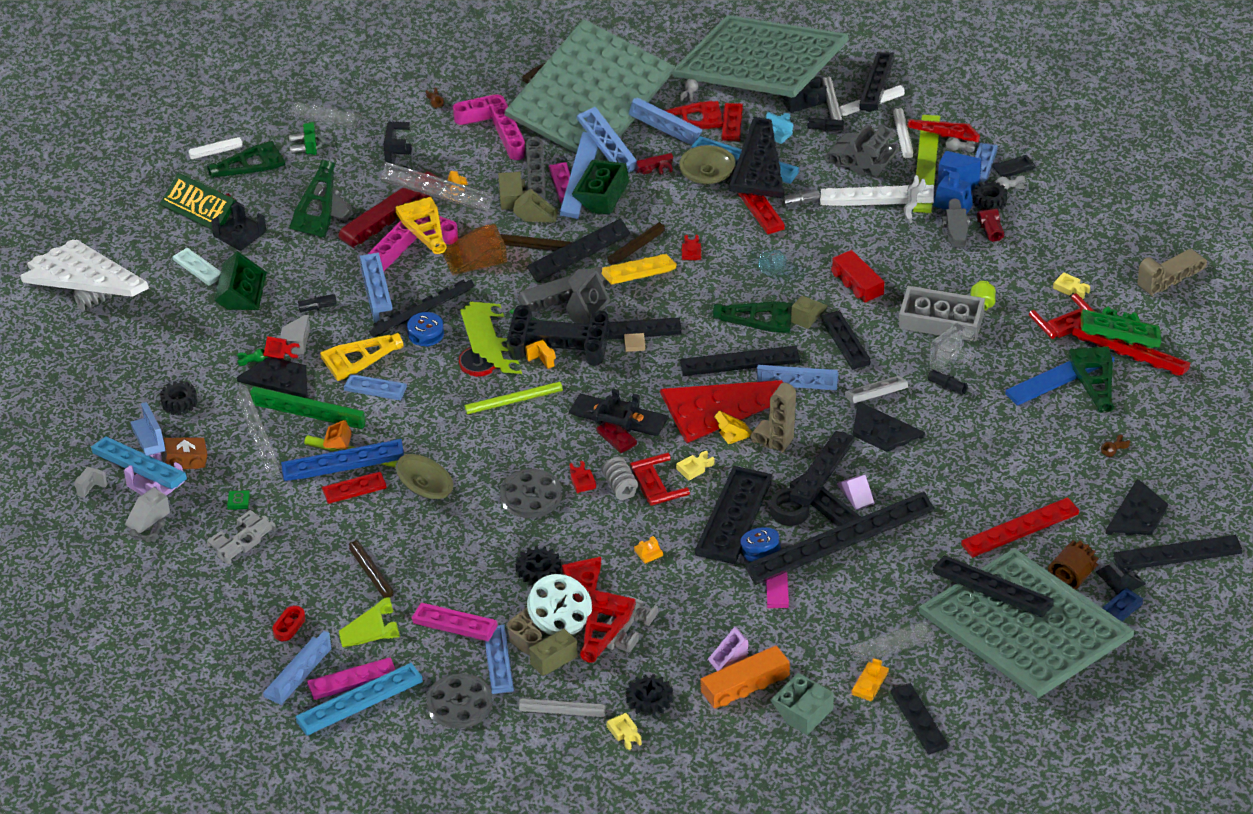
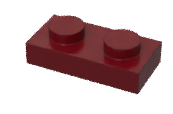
(616, 436)

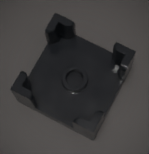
(394, 146)
(239, 230)

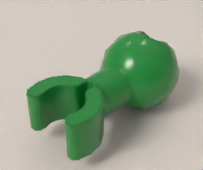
(257, 356)

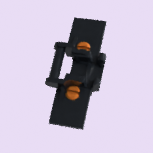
(619, 413)

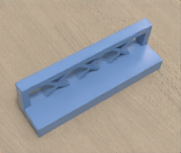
(664, 121)
(608, 137)
(375, 285)
(799, 377)
(148, 432)
(298, 668)

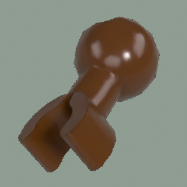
(436, 100)
(1110, 448)

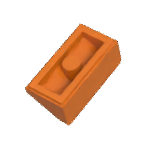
(338, 436)

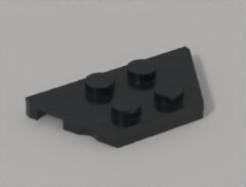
(278, 376)
(882, 430)
(1138, 512)

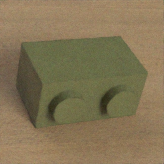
(510, 188)
(553, 652)

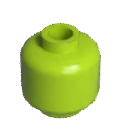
(984, 290)

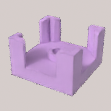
(141, 484)

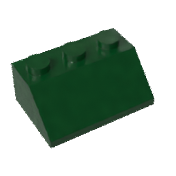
(601, 186)
(240, 284)

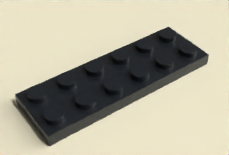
(733, 514)

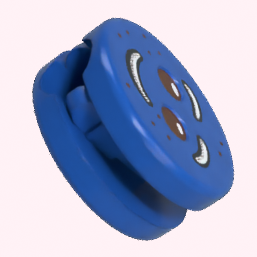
(425, 329)
(760, 543)

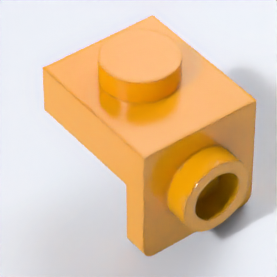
(541, 350)

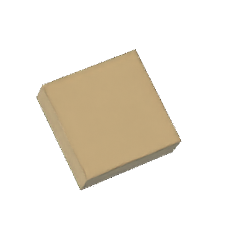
(634, 342)

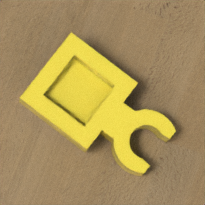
(1068, 284)
(693, 467)
(624, 728)

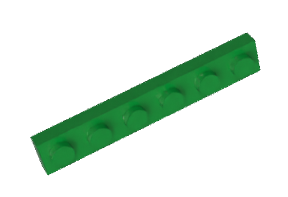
(307, 407)

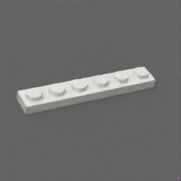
(873, 195)

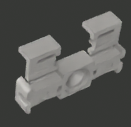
(230, 547)
(640, 613)

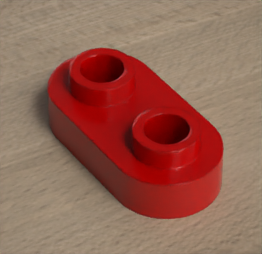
(285, 626)

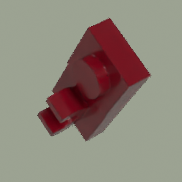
(647, 165)

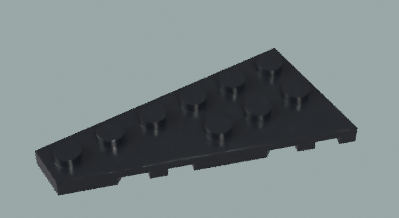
(758, 163)

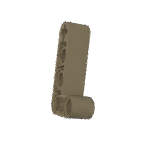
(1157, 277)
(779, 430)
(523, 631)

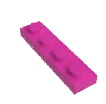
(454, 621)
(349, 678)

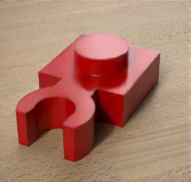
(691, 249)
(278, 348)
(581, 478)

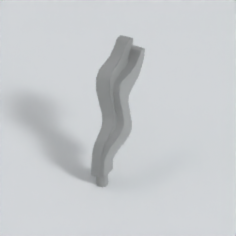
(912, 192)

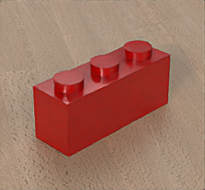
(857, 276)

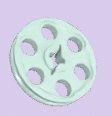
(555, 596)

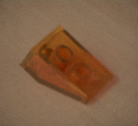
(476, 250)

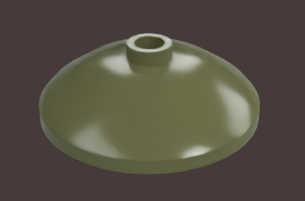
(707, 164)
(424, 476)

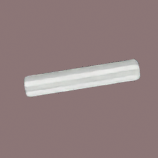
(215, 148)

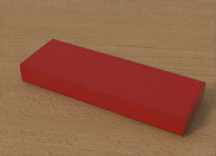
(732, 122)
(354, 487)

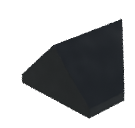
(1119, 578)

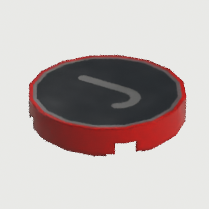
(474, 364)

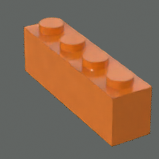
(745, 677)

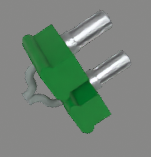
(310, 140)

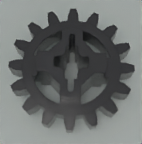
(537, 564)
(649, 695)

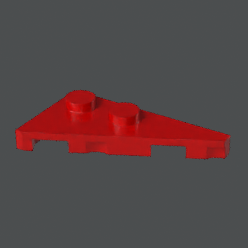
(946, 129)
(586, 573)

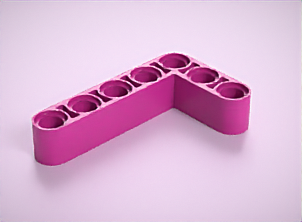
(492, 108)
(401, 238)

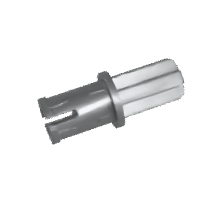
(801, 198)

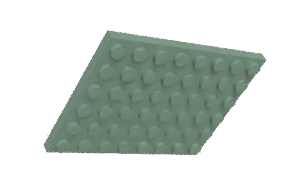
(760, 55)
(586, 73)
(1021, 645)

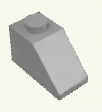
(297, 333)
(148, 510)

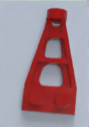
(710, 113)
(607, 604)

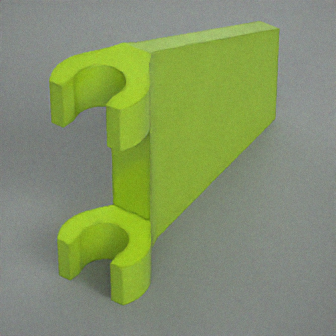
(370, 626)

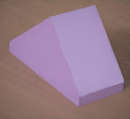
(857, 491)
(730, 651)

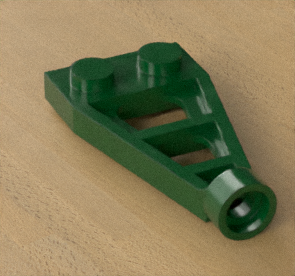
(267, 151)
(309, 223)
(779, 322)
(1093, 358)

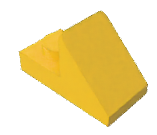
(732, 428)

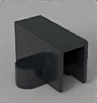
(808, 97)

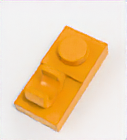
(870, 680)

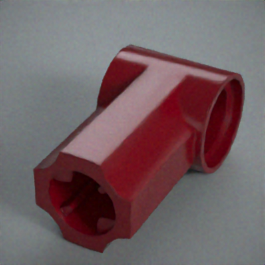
(991, 224)

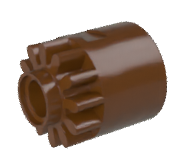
(1074, 564)

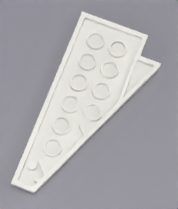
(82, 269)

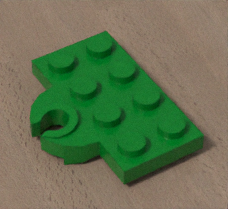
(1122, 327)

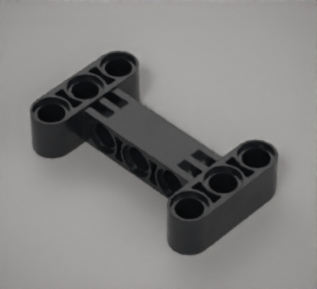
(563, 335)

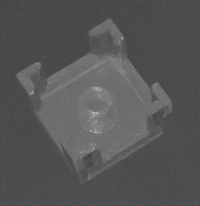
(949, 347)

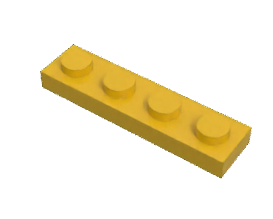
(638, 269)

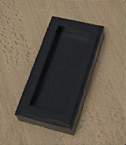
(1014, 166)

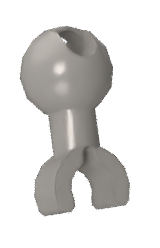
(690, 87)
(954, 144)
(1012, 183)

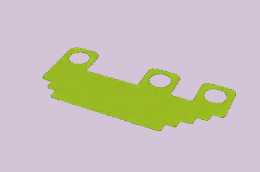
(483, 337)

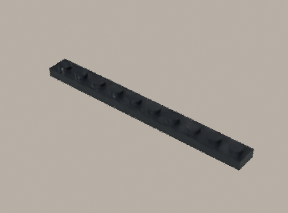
(839, 538)

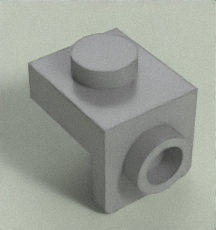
(88, 479)

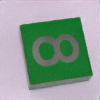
(238, 500)

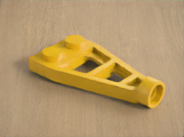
(419, 209)
(340, 365)

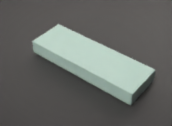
(197, 266)

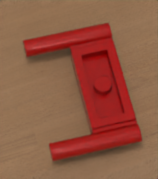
(1064, 324)
(651, 483)

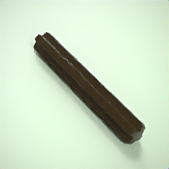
(534, 243)
(636, 244)
(371, 569)

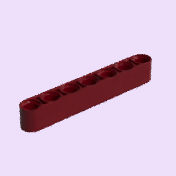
(378, 216)

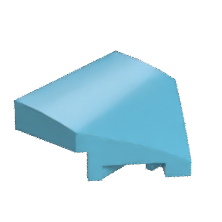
(782, 126)

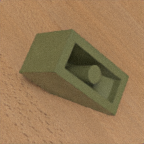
(534, 208)
(806, 311)

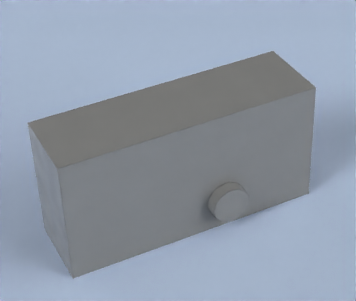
(938, 311)

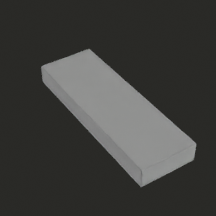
(876, 389)

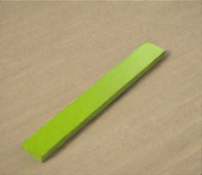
(927, 160)

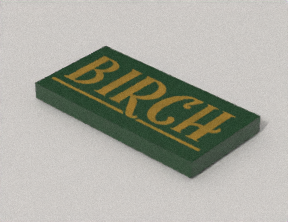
(197, 201)

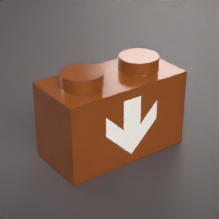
(187, 452)

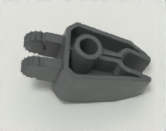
(340, 208)
(956, 223)

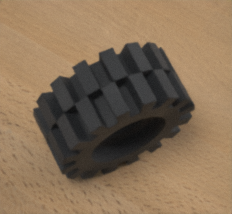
(990, 189)
(181, 405)

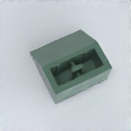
(803, 703)

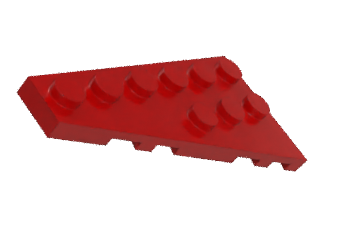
(696, 406)

